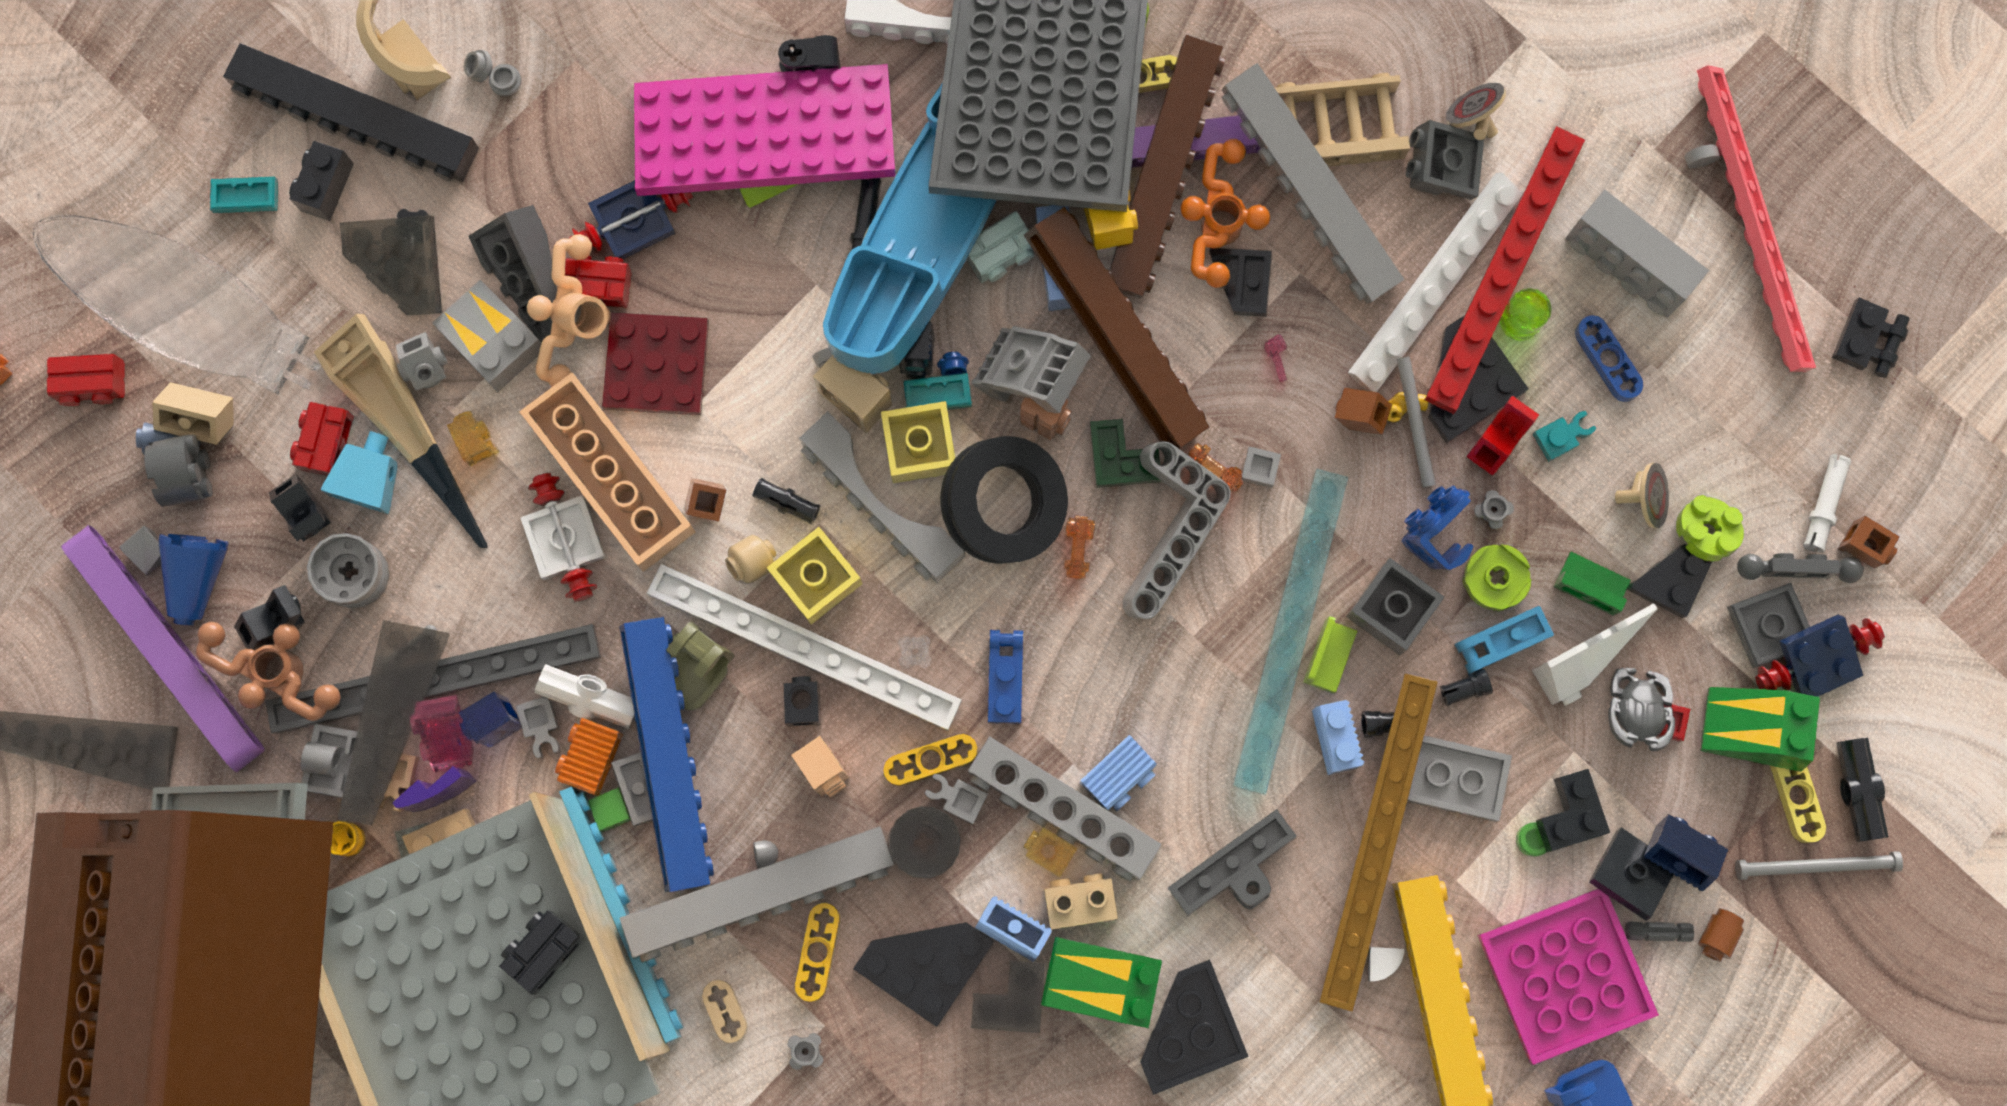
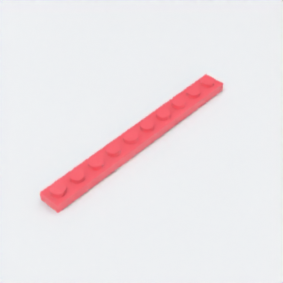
(1758, 227)

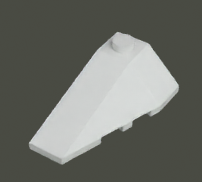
(1579, 666)

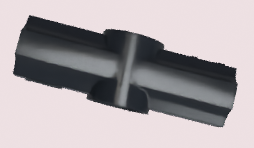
(1862, 789)

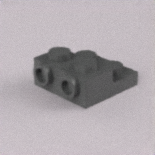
(1445, 160)

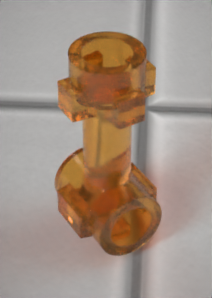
(1230, 475)
(1079, 529)

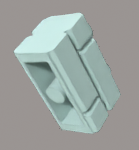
(1000, 248)

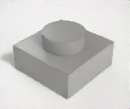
(1260, 467)

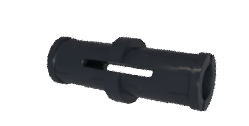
(786, 500)

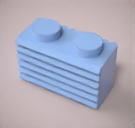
(1337, 737)
(1118, 774)
(1013, 929)

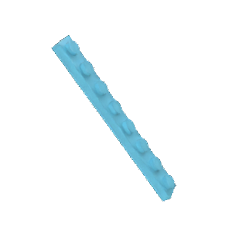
(616, 900)

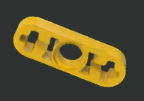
(904, 759)
(808, 941)

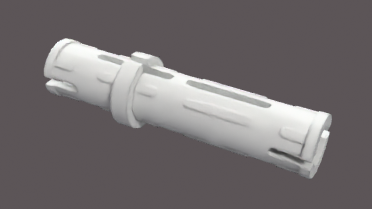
(1824, 514)

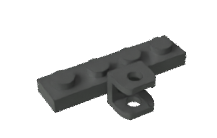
(1235, 867)

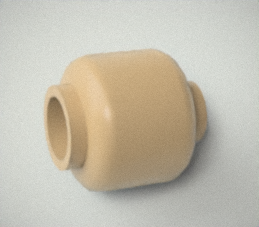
(750, 558)

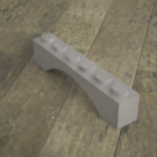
(928, 545)

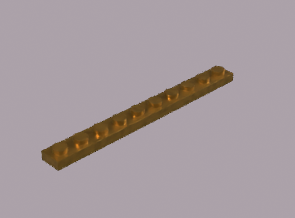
(1378, 842)

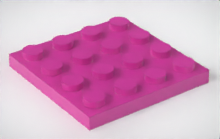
(1567, 975)

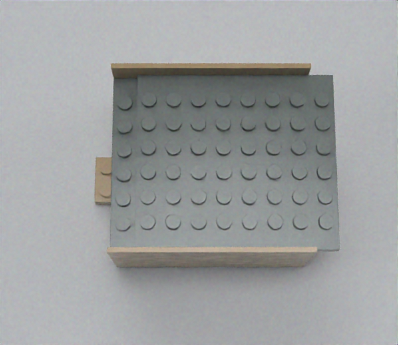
(421, 986)

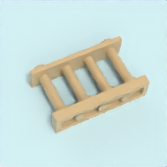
(1358, 148)

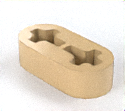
(717, 1014)

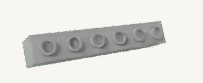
(1141, 846)

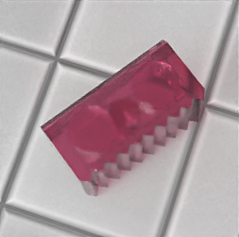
(441, 734)

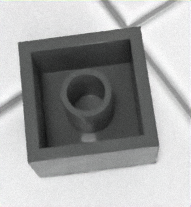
(1395, 606)

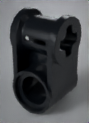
(810, 54)

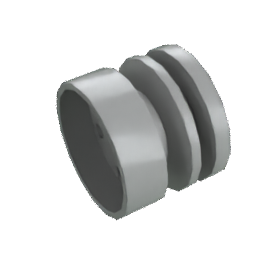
(340, 554)

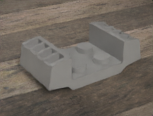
(1032, 366)

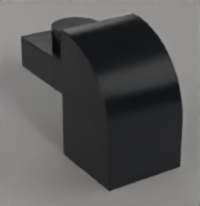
(299, 508)
(258, 624)

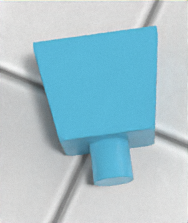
(363, 475)

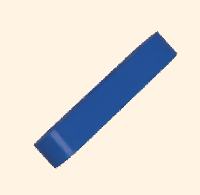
(1630, 372)

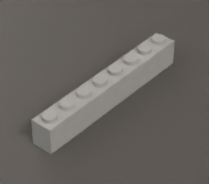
(1311, 184)
(755, 893)

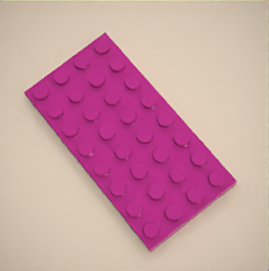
(763, 130)

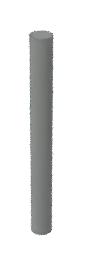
(1416, 421)

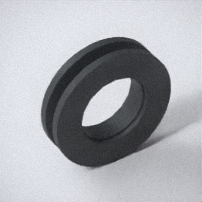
(1047, 497)

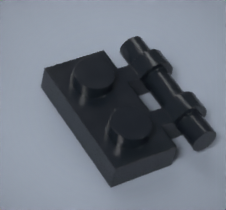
(1861, 334)

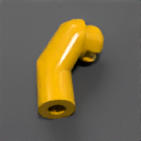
(1399, 406)

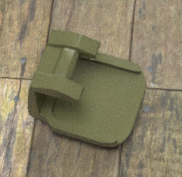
(700, 665)

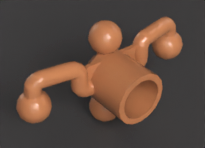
(254, 664)

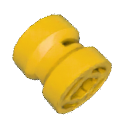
(341, 837)

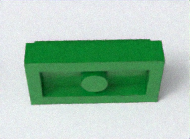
(1592, 584)

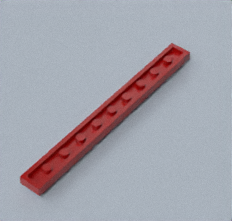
(1504, 270)

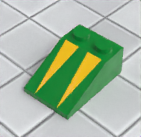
(1761, 726)
(1101, 982)

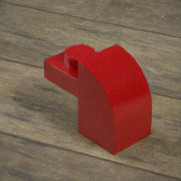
(1502, 435)

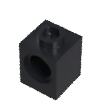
(809, 715)

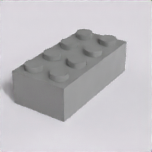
(1636, 254)

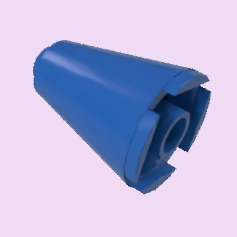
(189, 574)

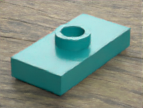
(244, 194)
(948, 388)

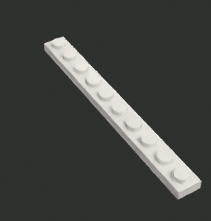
(804, 647)

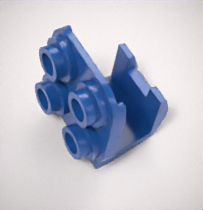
(1424, 525)
(1589, 1085)

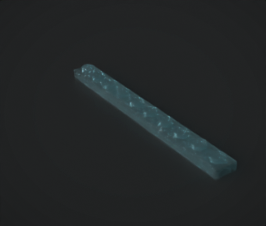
(1290, 632)

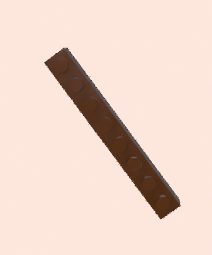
(1165, 161)
(1116, 329)

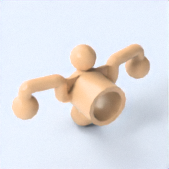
(562, 311)

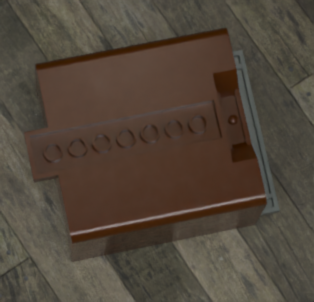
(173, 952)

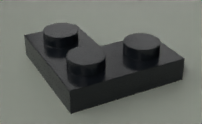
(1581, 817)

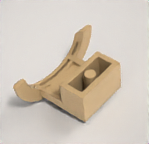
(399, 53)

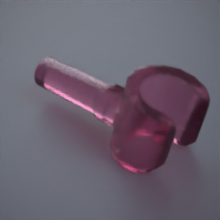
(1273, 348)

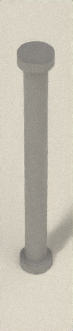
(1892, 861)

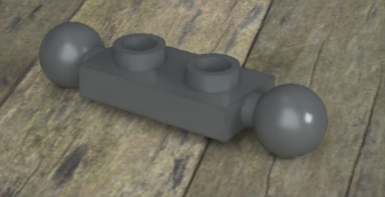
(1814, 566)

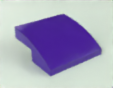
(425, 795)

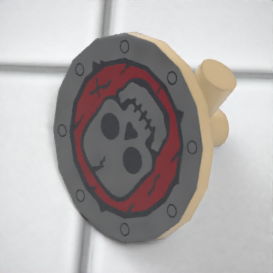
(1476, 107)
(1650, 490)

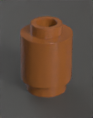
(1721, 935)

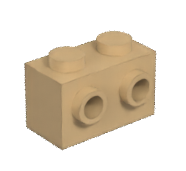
(193, 411)
(1080, 902)

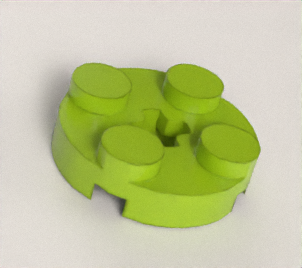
(1724, 519)
(1496, 558)

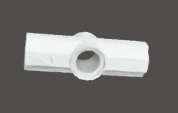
(585, 696)

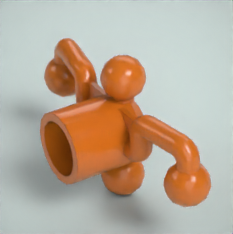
(1219, 198)

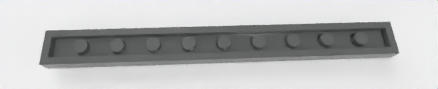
(458, 673)

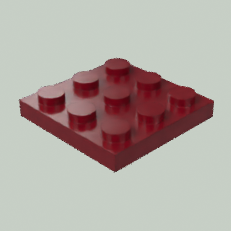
(655, 363)

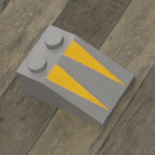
(488, 335)

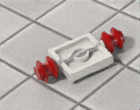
(562, 537)

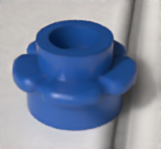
(952, 364)

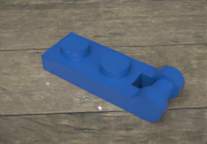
(1005, 678)

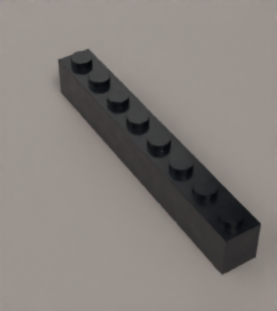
(350, 112)

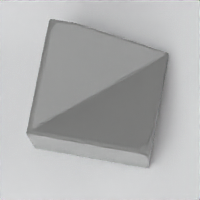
(143, 550)

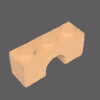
(821, 767)

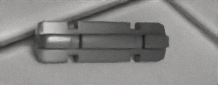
(1660, 931)

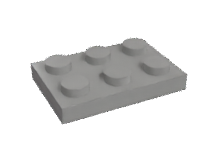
(1460, 779)

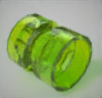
(1532, 311)

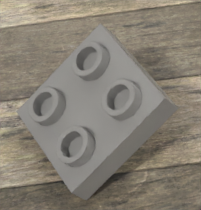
(327, 760)

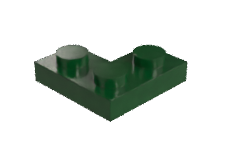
(1112, 461)

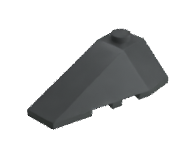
(520, 258)

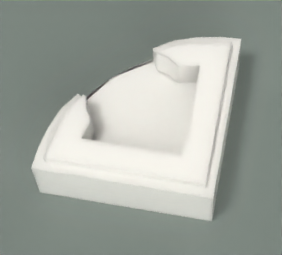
(1383, 962)

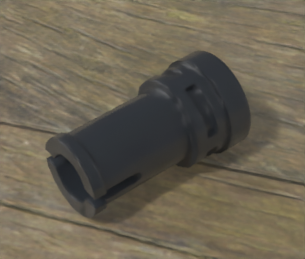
(1475, 685)
(1376, 723)

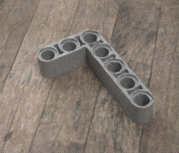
(1179, 529)

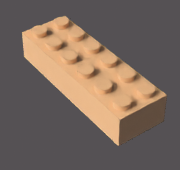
(607, 472)

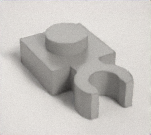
(537, 720)
(962, 800)

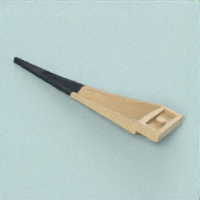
(370, 378)

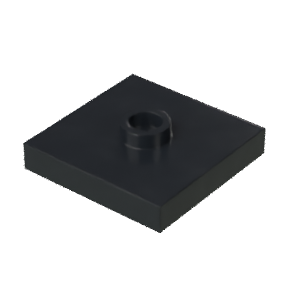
(1629, 876)

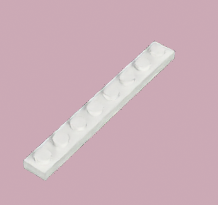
(1435, 283)

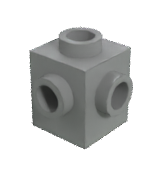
(421, 362)

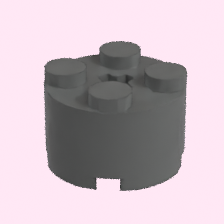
(178, 470)

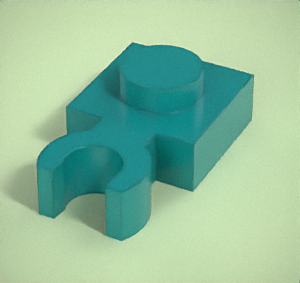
(1560, 437)

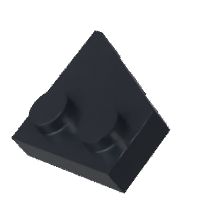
(1248, 279)
(1673, 581)

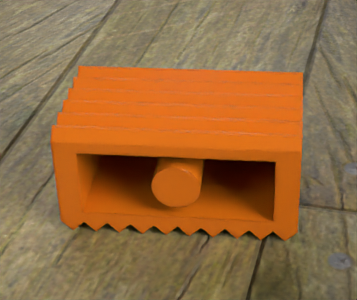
(588, 756)

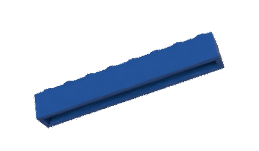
(665, 754)

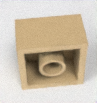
(854, 393)

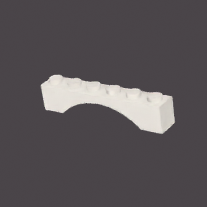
(894, 21)

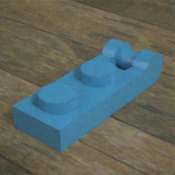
(1505, 639)

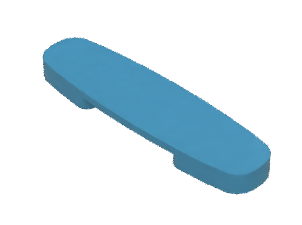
(903, 263)

